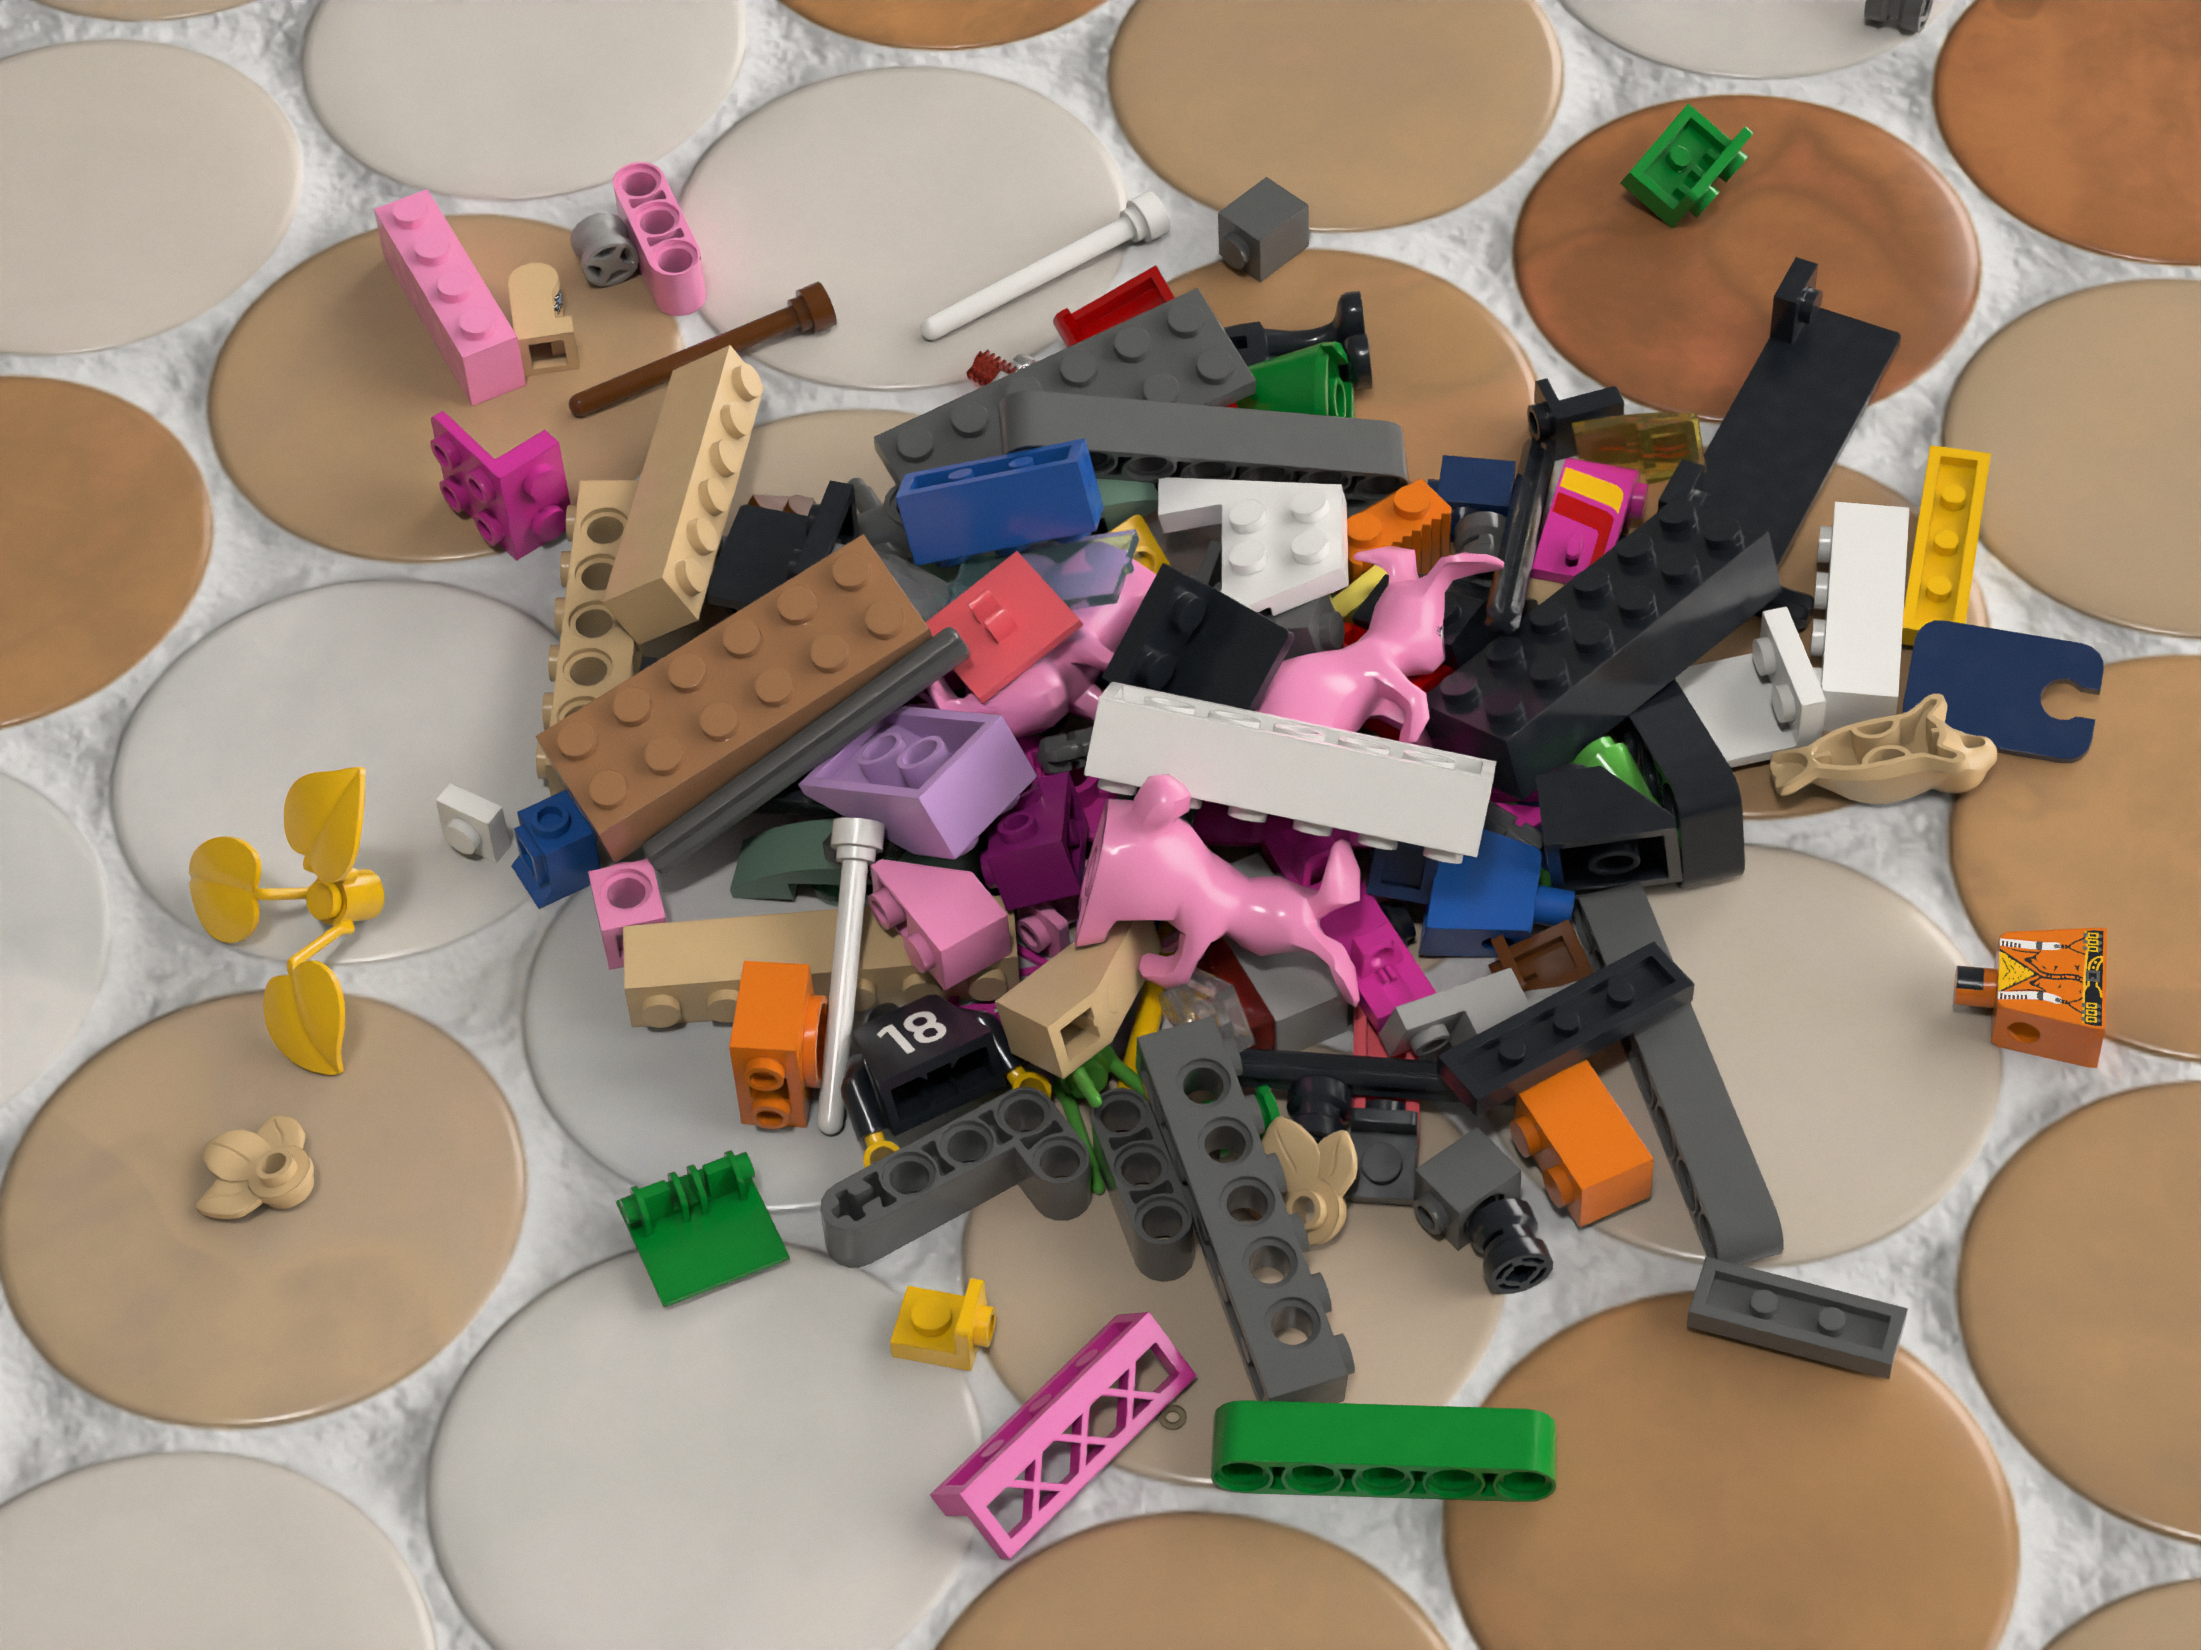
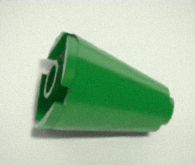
(1303, 383)

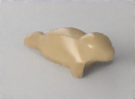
(1888, 758)

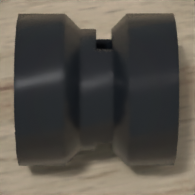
(1320, 1105)
(1508, 1240)

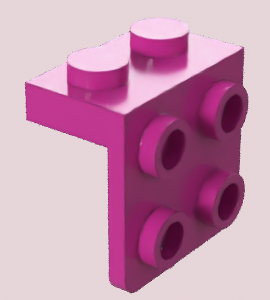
(512, 498)

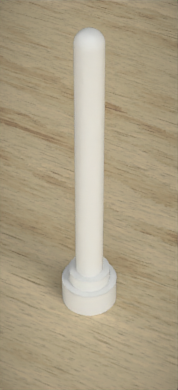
(1142, 219)
(856, 846)

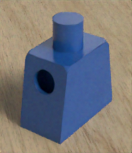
(1490, 898)

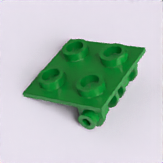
(702, 1228)

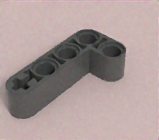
(872, 1217)

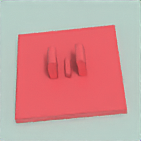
(1007, 624)

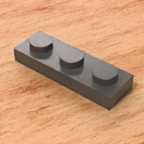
(1797, 1317)

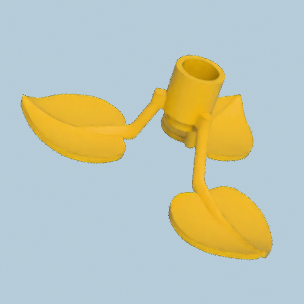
(325, 825)

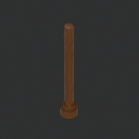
(806, 311)

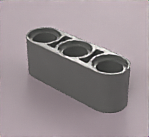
(1149, 1208)

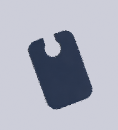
(1997, 685)

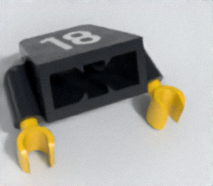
(922, 1065)

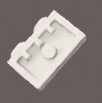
(1759, 698)

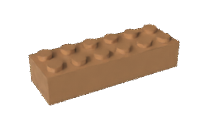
(731, 696)

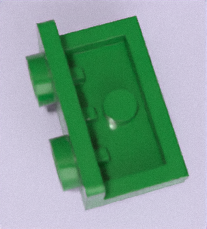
(1683, 164)

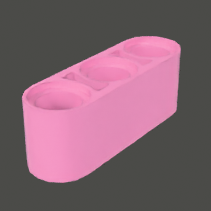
(662, 238)

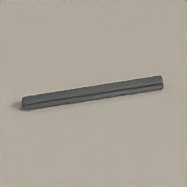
(806, 750)

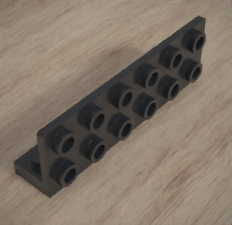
(1789, 414)

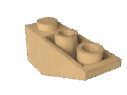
(1077, 999)

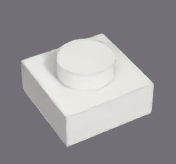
(472, 823)

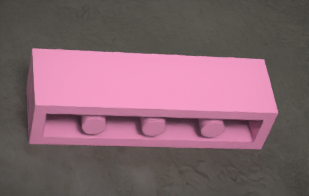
(450, 297)

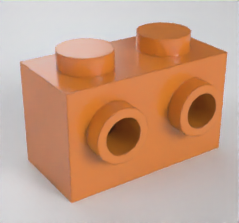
(1582, 1144)

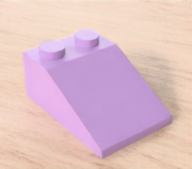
(926, 777)

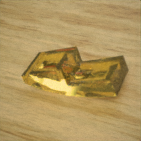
(1641, 442)

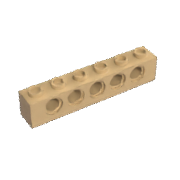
(593, 645)

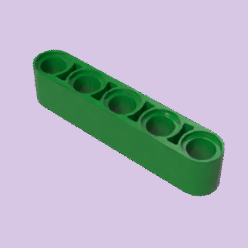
(1384, 1451)

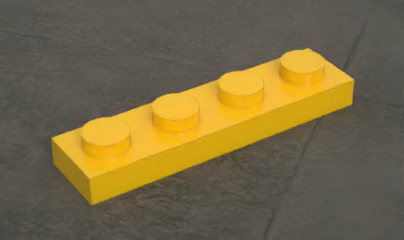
(1945, 538)

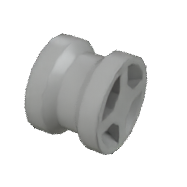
(604, 249)

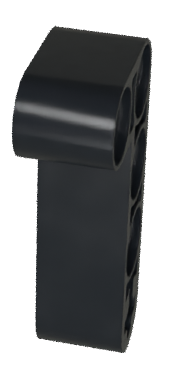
(1689, 782)

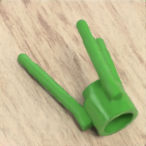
(1087, 1083)

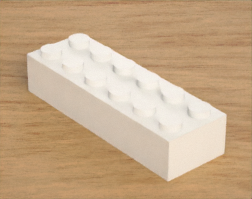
(1292, 771)

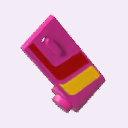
(1587, 517)

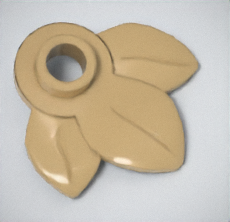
(257, 1169)
(1313, 1172)

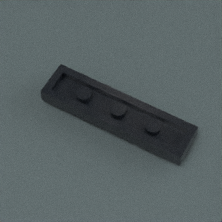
(1565, 1028)

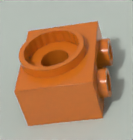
(777, 1044)

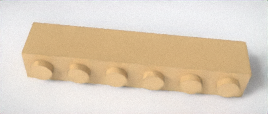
(684, 495)
(696, 966)

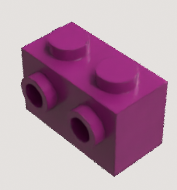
(1038, 845)

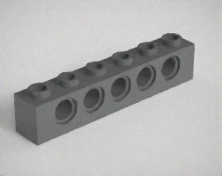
(1196, 1059)

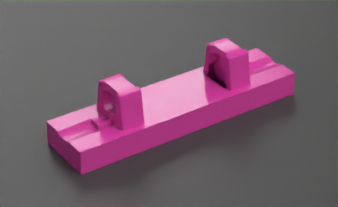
(1382, 962)

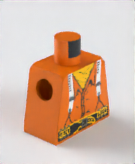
(2043, 993)

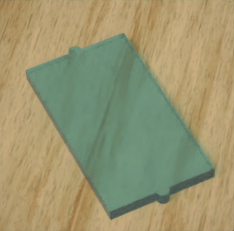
(1079, 572)

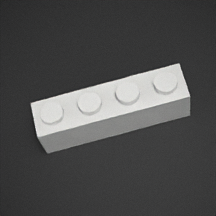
(1862, 612)

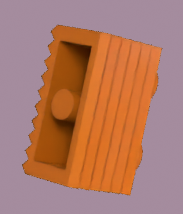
(1405, 519)

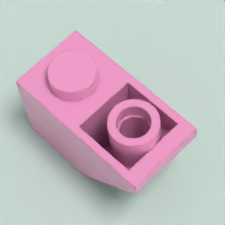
(942, 916)

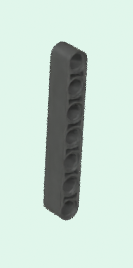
(1184, 440)
(1685, 1094)

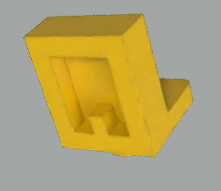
(943, 1326)

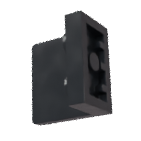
(776, 545)
(1199, 644)

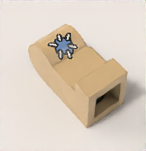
(537, 312)

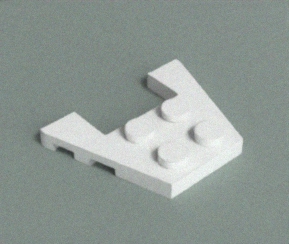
(1277, 537)

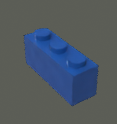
(1000, 503)

